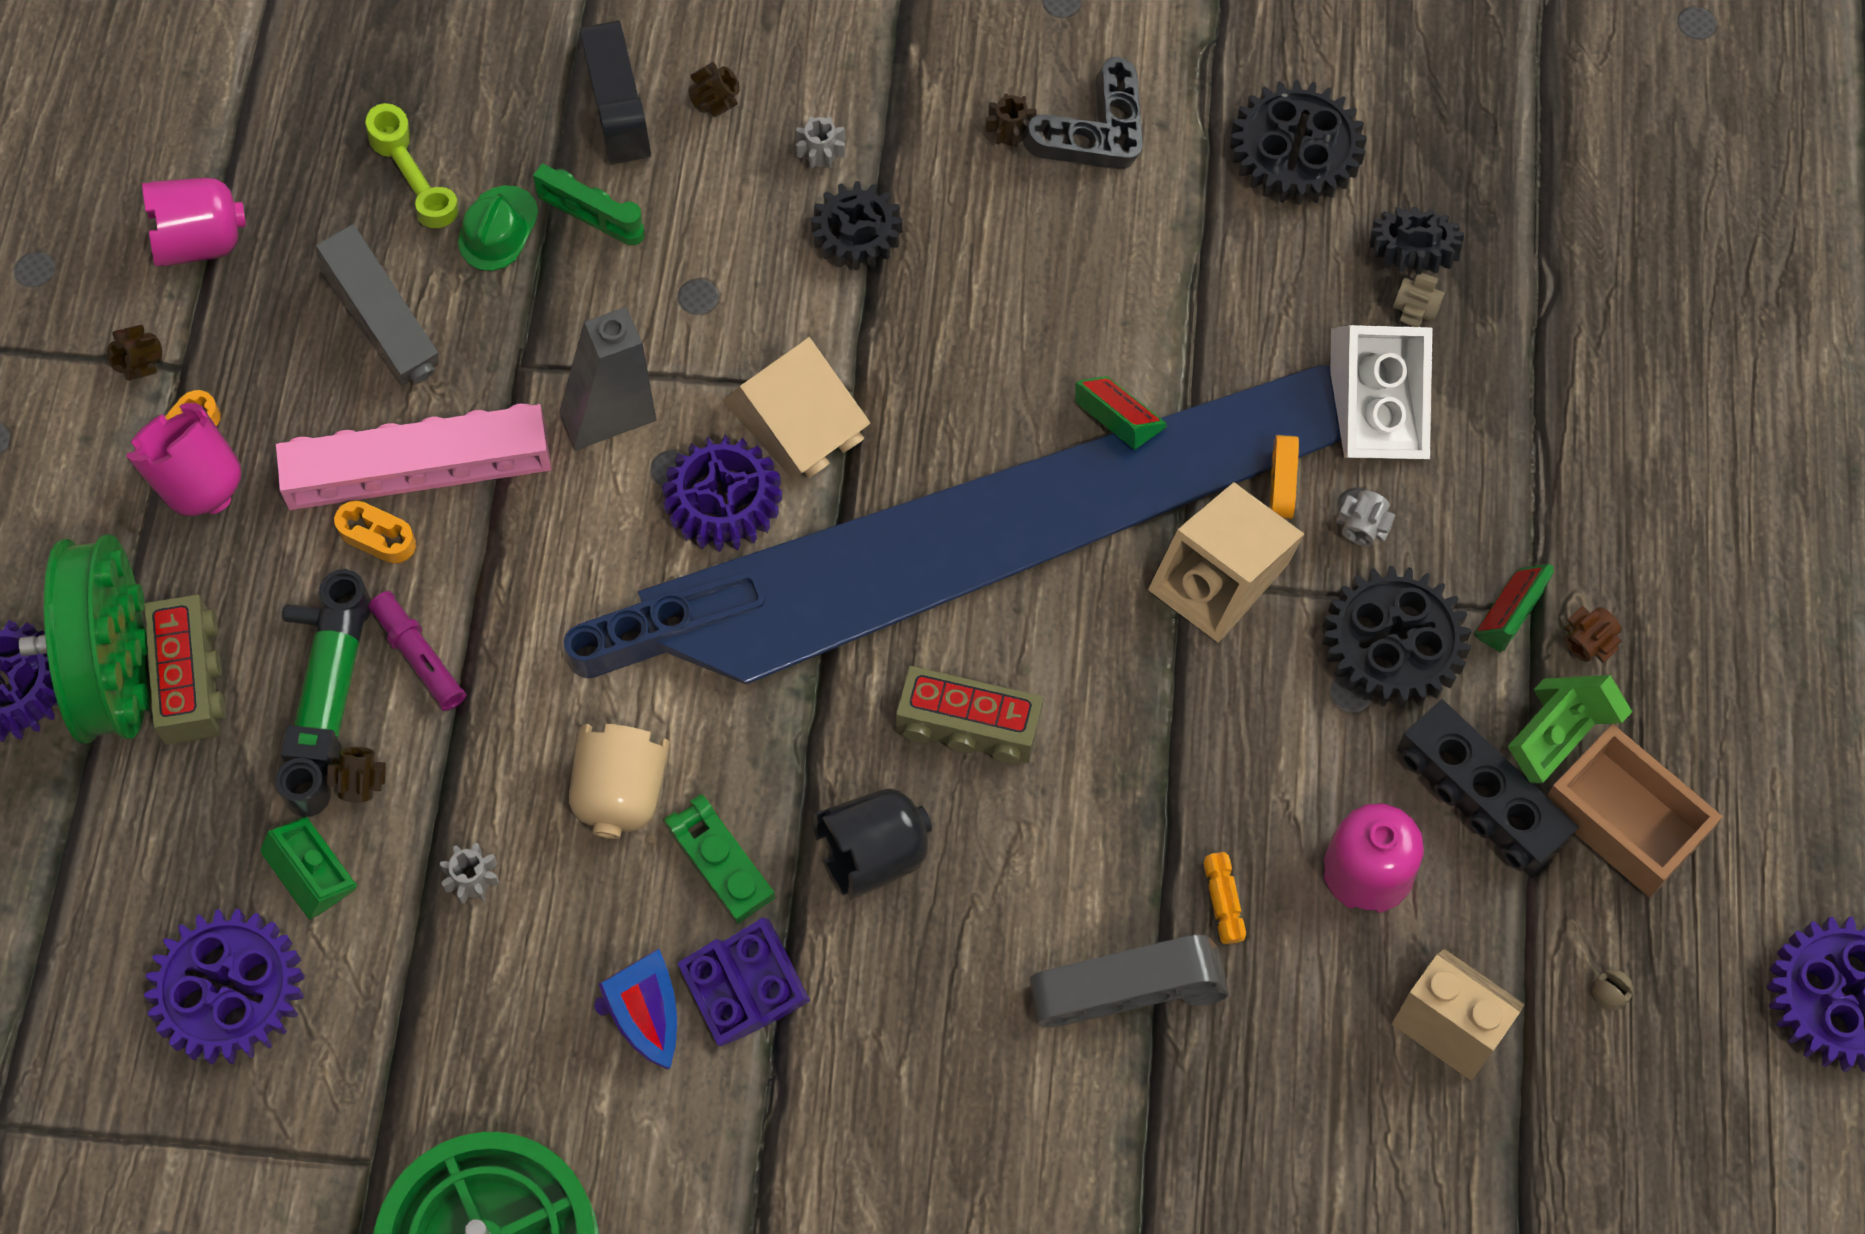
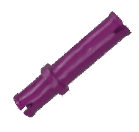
(407, 637)

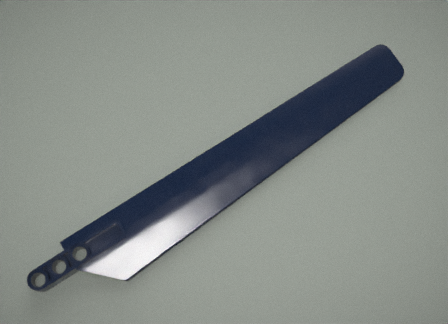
(909, 558)

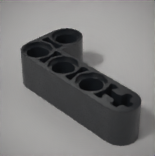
(615, 92)

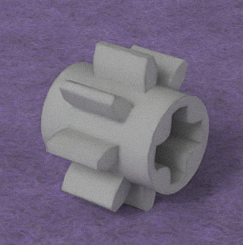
(820, 142)
(1365, 518)
(465, 860)

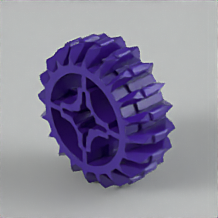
(753, 479)
(23, 673)

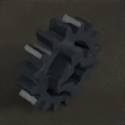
(858, 228)
(1416, 240)

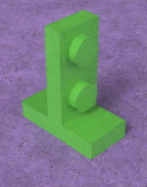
(1568, 714)

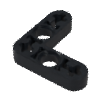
(1101, 134)

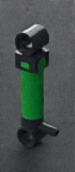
(325, 689)

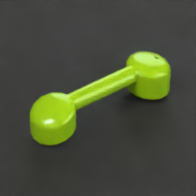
(390, 137)

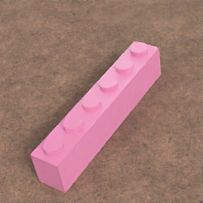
(413, 456)

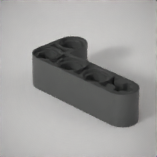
(1130, 980)

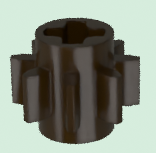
(713, 89)
(1009, 119)
(134, 352)
(356, 774)

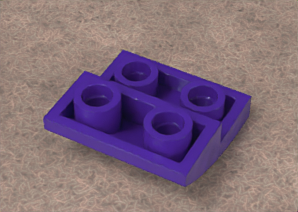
(743, 982)

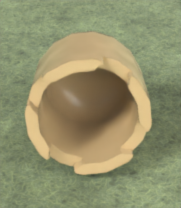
(616, 778)

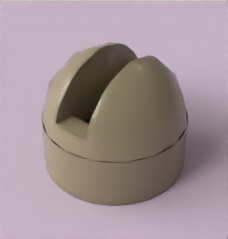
(1608, 995)

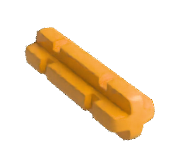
(1224, 898)

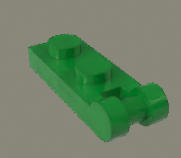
(590, 205)
(720, 860)

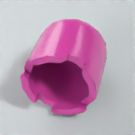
(192, 219)
(187, 462)
(1373, 857)

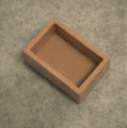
(1633, 810)

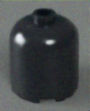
(872, 840)

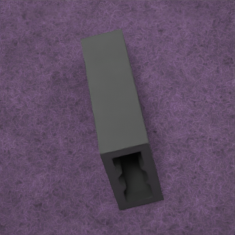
(376, 306)
(607, 382)

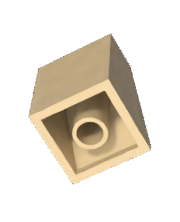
(799, 410)
(1224, 560)
(1457, 1014)

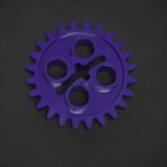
(1810, 1008)
(205, 1023)

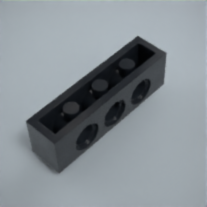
(1480, 763)

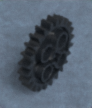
(1336, 151)
(1411, 670)

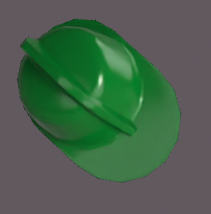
(497, 227)

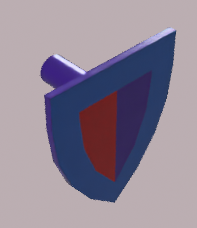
(643, 1007)

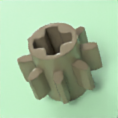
(1419, 300)

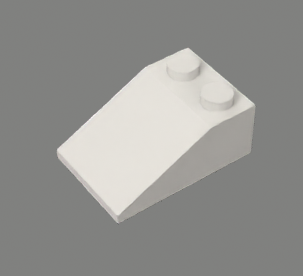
(1383, 390)

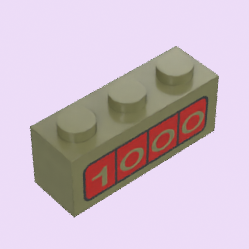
(183, 669)
(969, 715)

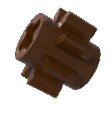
(1592, 634)

